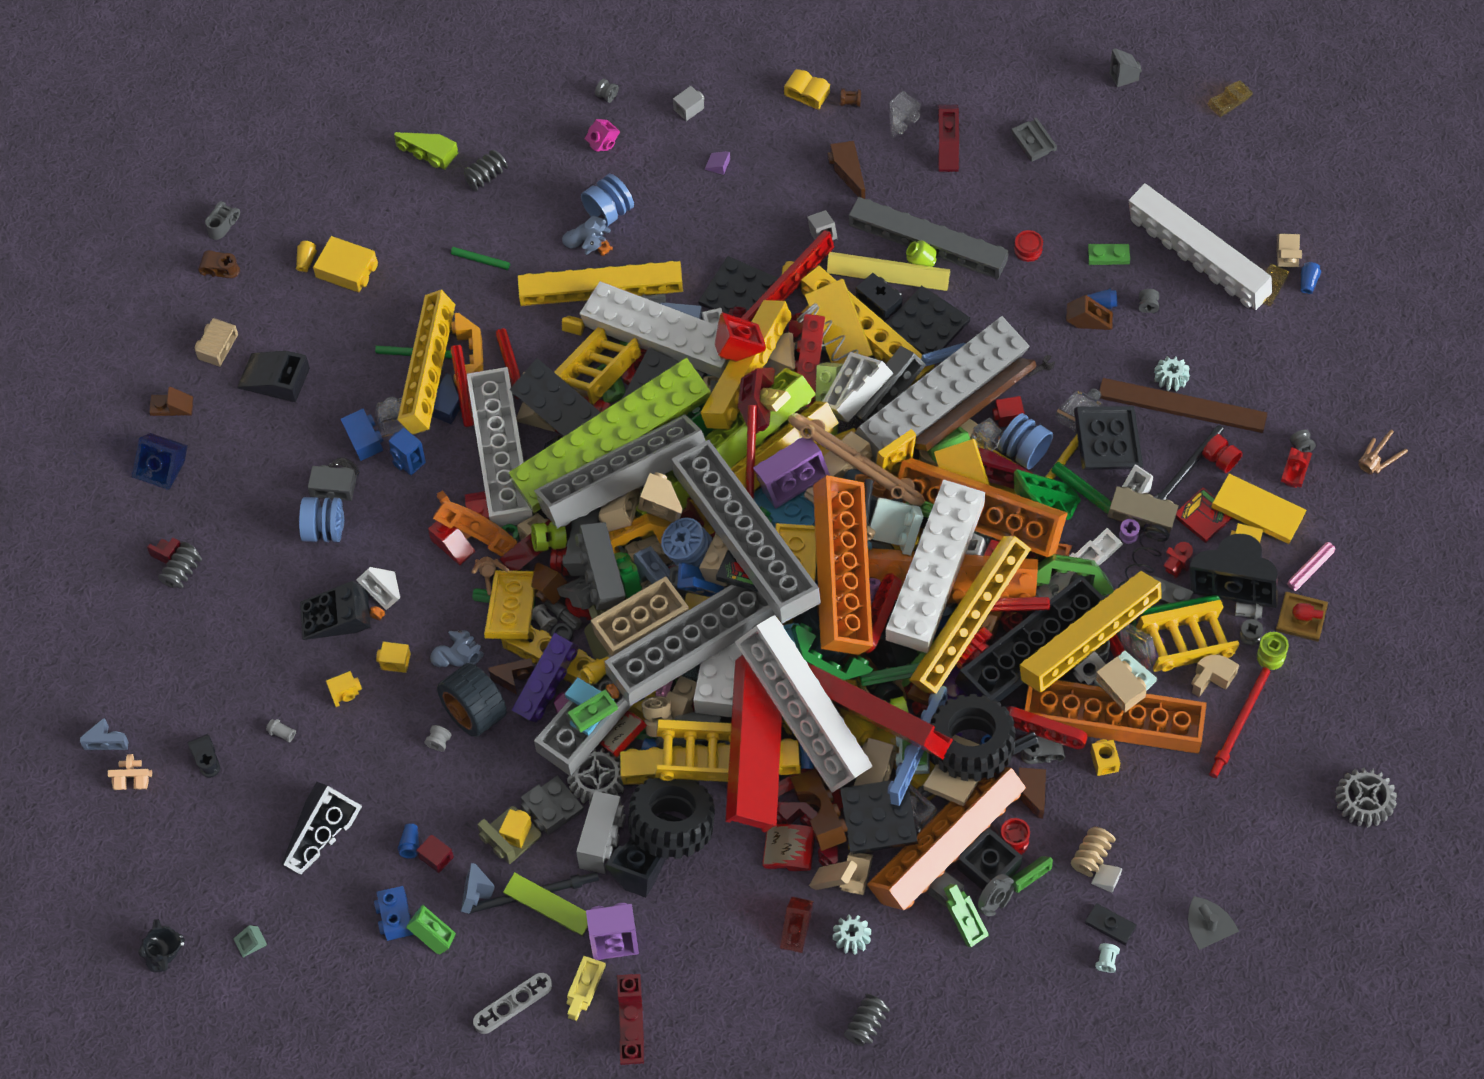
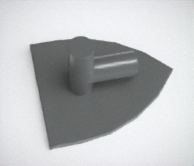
(1209, 922)

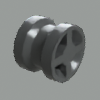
(606, 90)
(1148, 301)
(1302, 441)
(1249, 637)

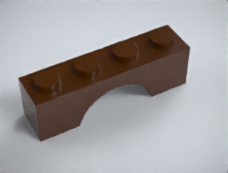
(826, 825)

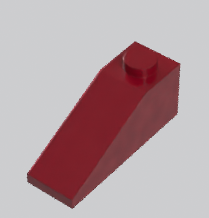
(999, 469)

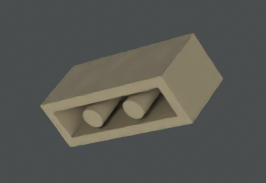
(1142, 508)

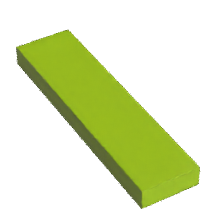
(547, 904)

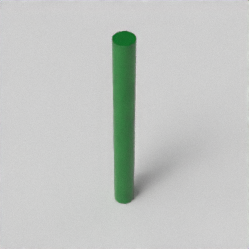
(402, 351)

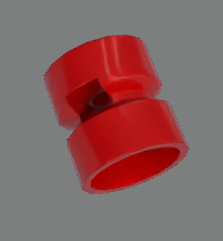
(1224, 455)
(1016, 834)

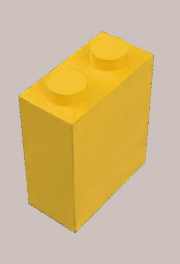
(345, 264)

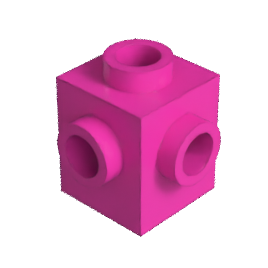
(602, 135)

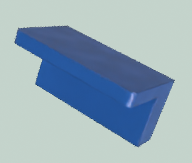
(692, 580)

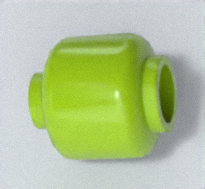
(921, 254)

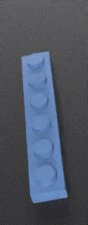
(913, 753)

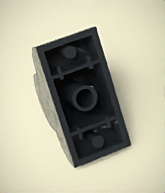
(1236, 572)

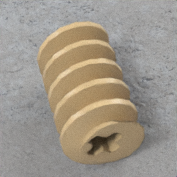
(1092, 850)

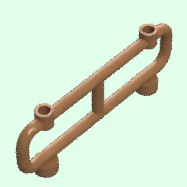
(817, 432)

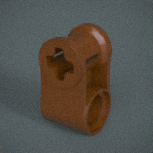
(218, 263)

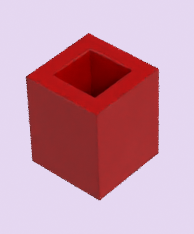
(1007, 410)

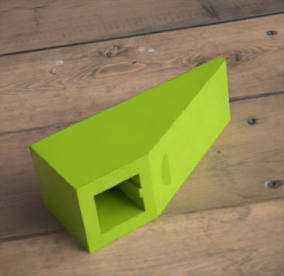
(431, 147)

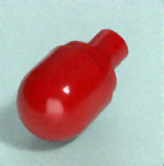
(1306, 612)

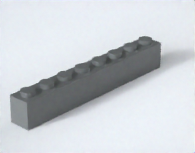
(949, 244)

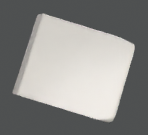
(712, 316)
(1107, 877)

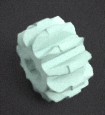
(1171, 373)
(843, 937)

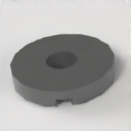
(996, 894)

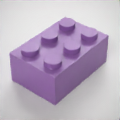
(791, 471)
(612, 931)

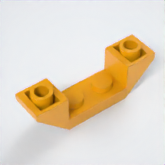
(467, 330)
(639, 527)

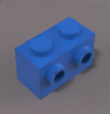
(362, 435)
(406, 451)
(394, 913)

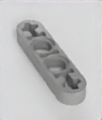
(510, 1000)

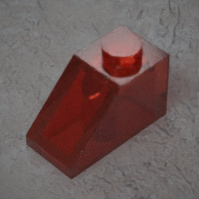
(796, 924)

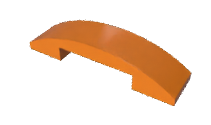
(475, 525)

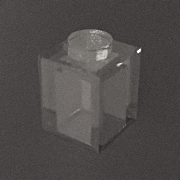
(987, 435)

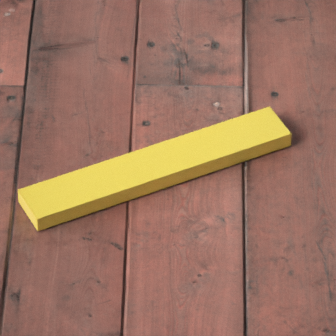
(889, 270)

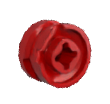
(1028, 245)
(556, 561)

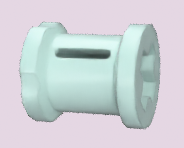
(1107, 957)

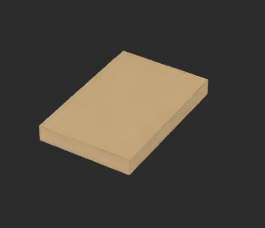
(949, 787)

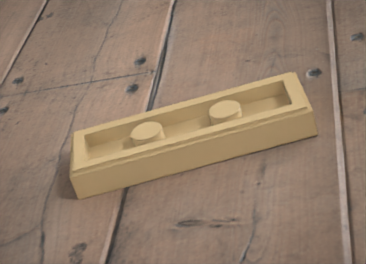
(833, 875)

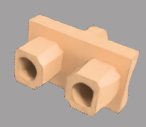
(140, 776)

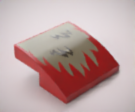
(622, 733)
(789, 847)

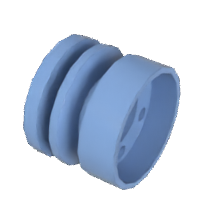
(607, 198)
(1025, 441)
(324, 519)
(686, 542)

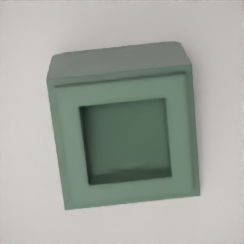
(249, 940)

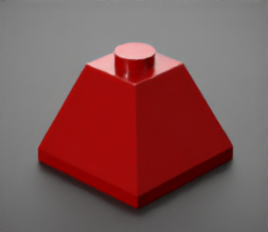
(738, 338)

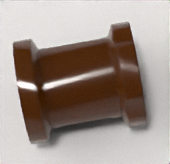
(850, 97)

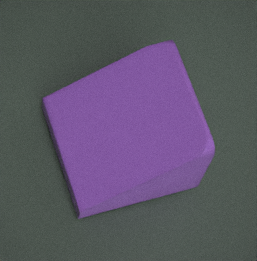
(718, 162)

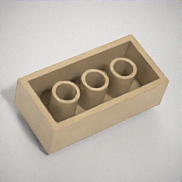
(638, 616)

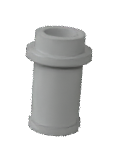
(1248, 610)
(280, 730)

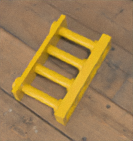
(589, 352)
(1186, 616)
(690, 732)

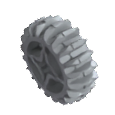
(605, 775)
(1374, 811)

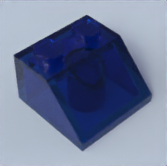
(158, 460)

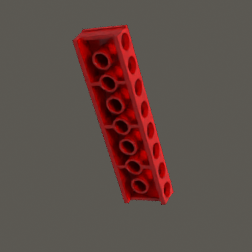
(882, 714)
(753, 752)

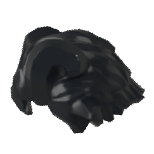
(160, 946)

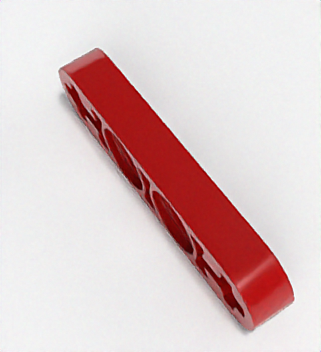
(883, 605)
(1048, 728)

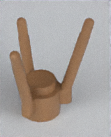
(1371, 462)
(487, 568)

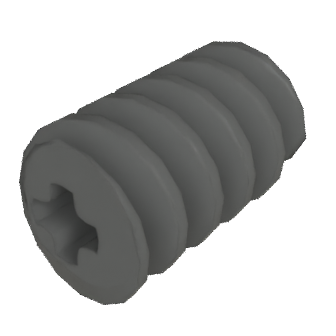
(483, 168)
(179, 566)
(865, 1020)

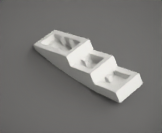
(1096, 550)

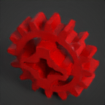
(975, 647)

